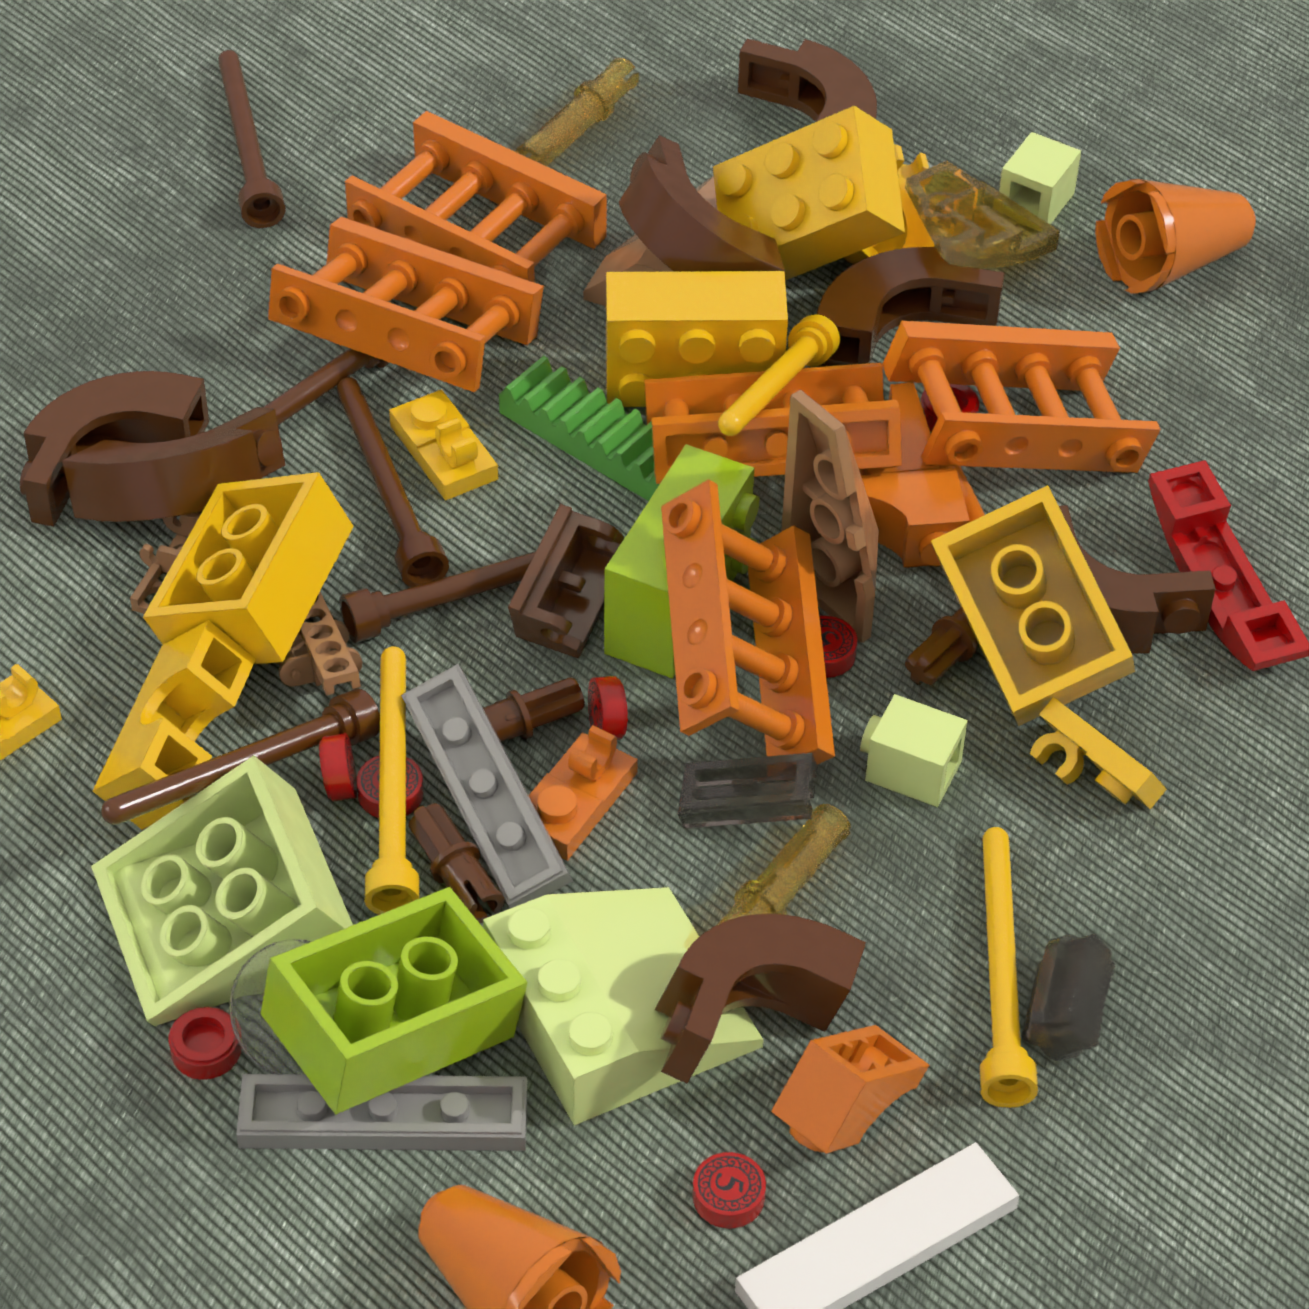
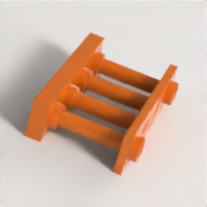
(494, 173)
(414, 275)
(1018, 359)
(689, 411)
(785, 622)

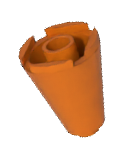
(1168, 230)
(511, 1256)

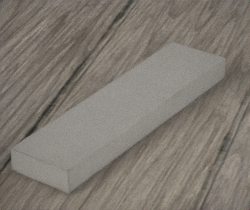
(486, 788)
(420, 1115)

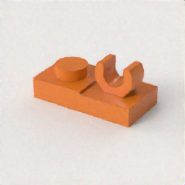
(582, 788)

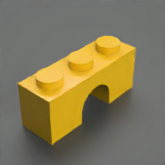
(184, 691)

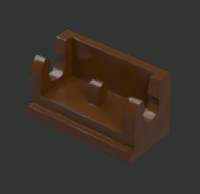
(564, 583)

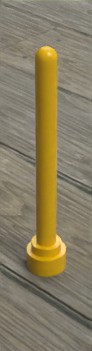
(809, 345)
(392, 877)
(1007, 1072)

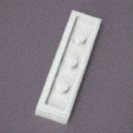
(883, 1237)

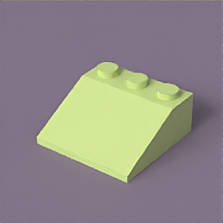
(215, 889)
(594, 989)

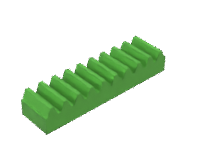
(583, 425)

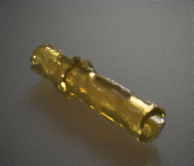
(591, 104)
(792, 865)

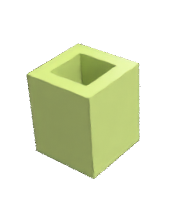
(1041, 176)
(914, 749)

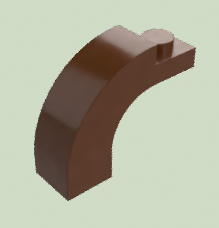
(807, 79)
(685, 227)
(905, 287)
(114, 408)
(171, 477)
(1152, 602)
(759, 963)

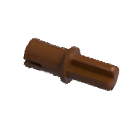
(949, 643)
(521, 713)
(454, 860)

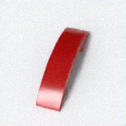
(1197, 532)

